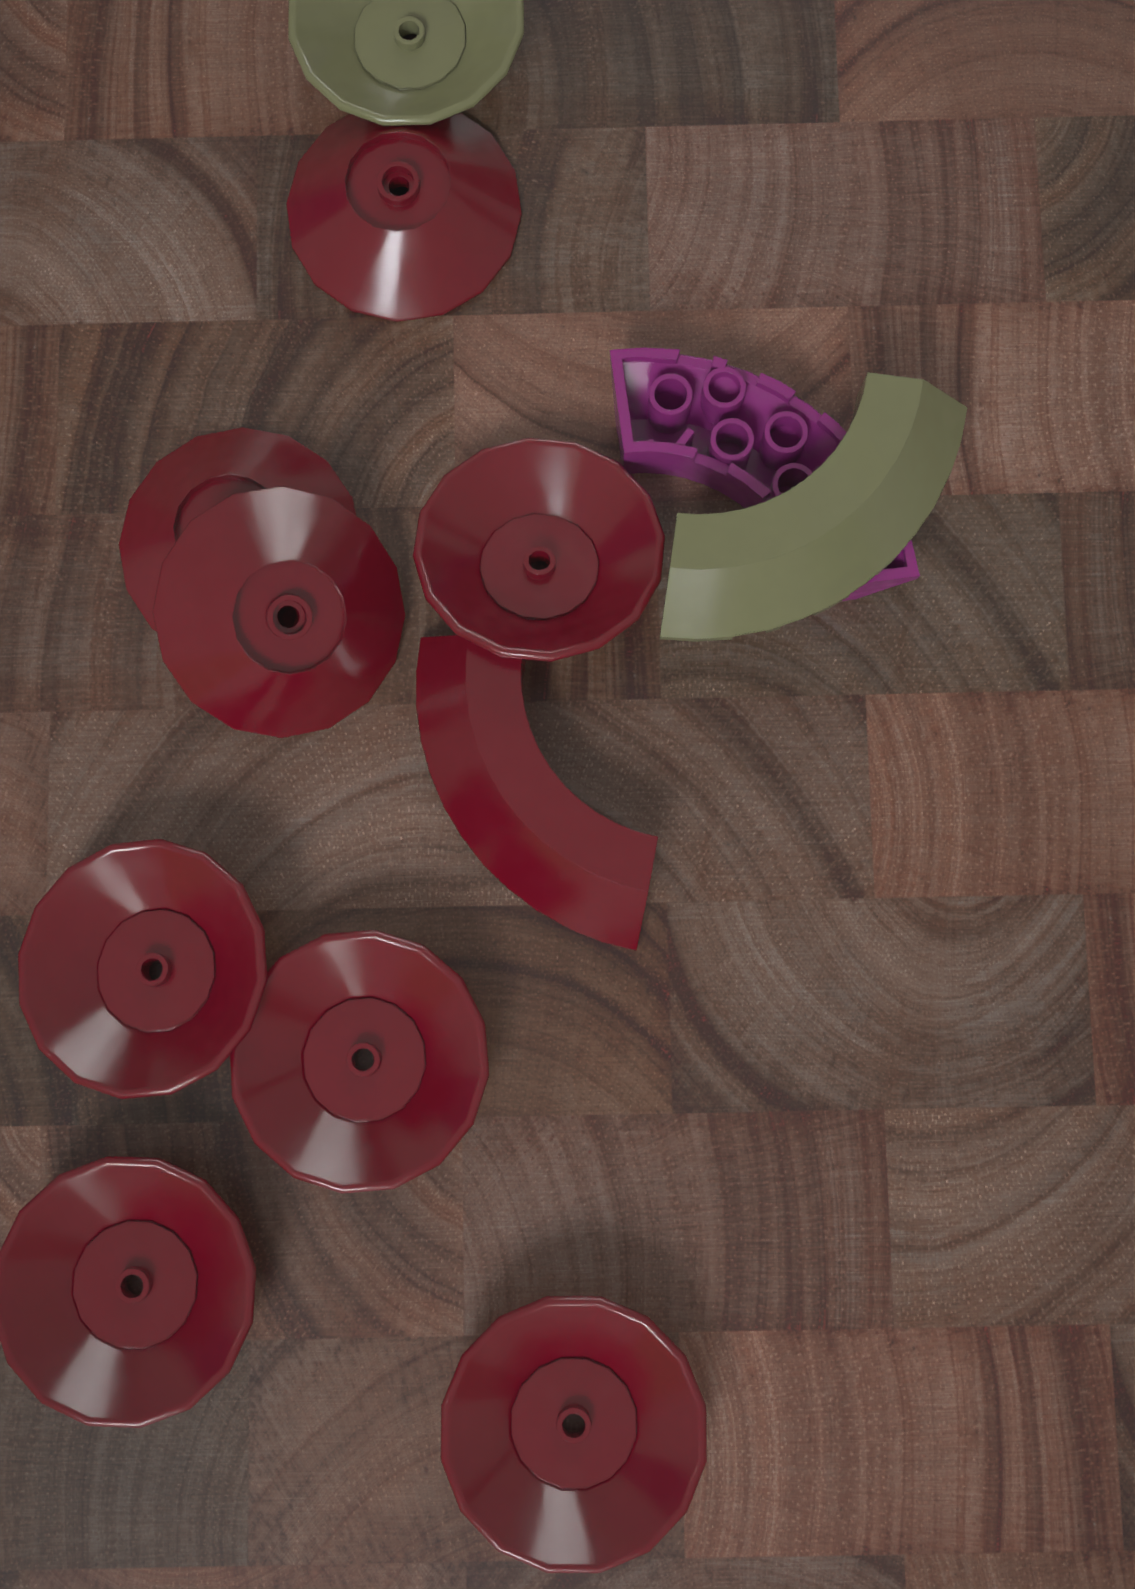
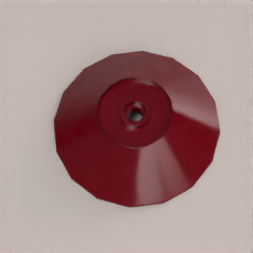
(411, 250)
(199, 478)
(545, 506)
(223, 601)
(91, 958)
(300, 1074)
(77, 1326)
(564, 1494)

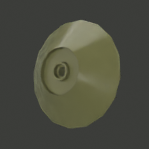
(367, 69)

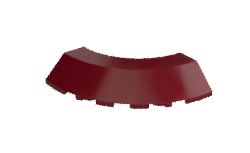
(514, 805)

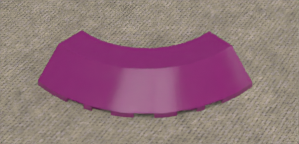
(725, 432)

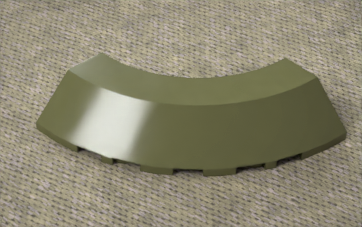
(825, 534)

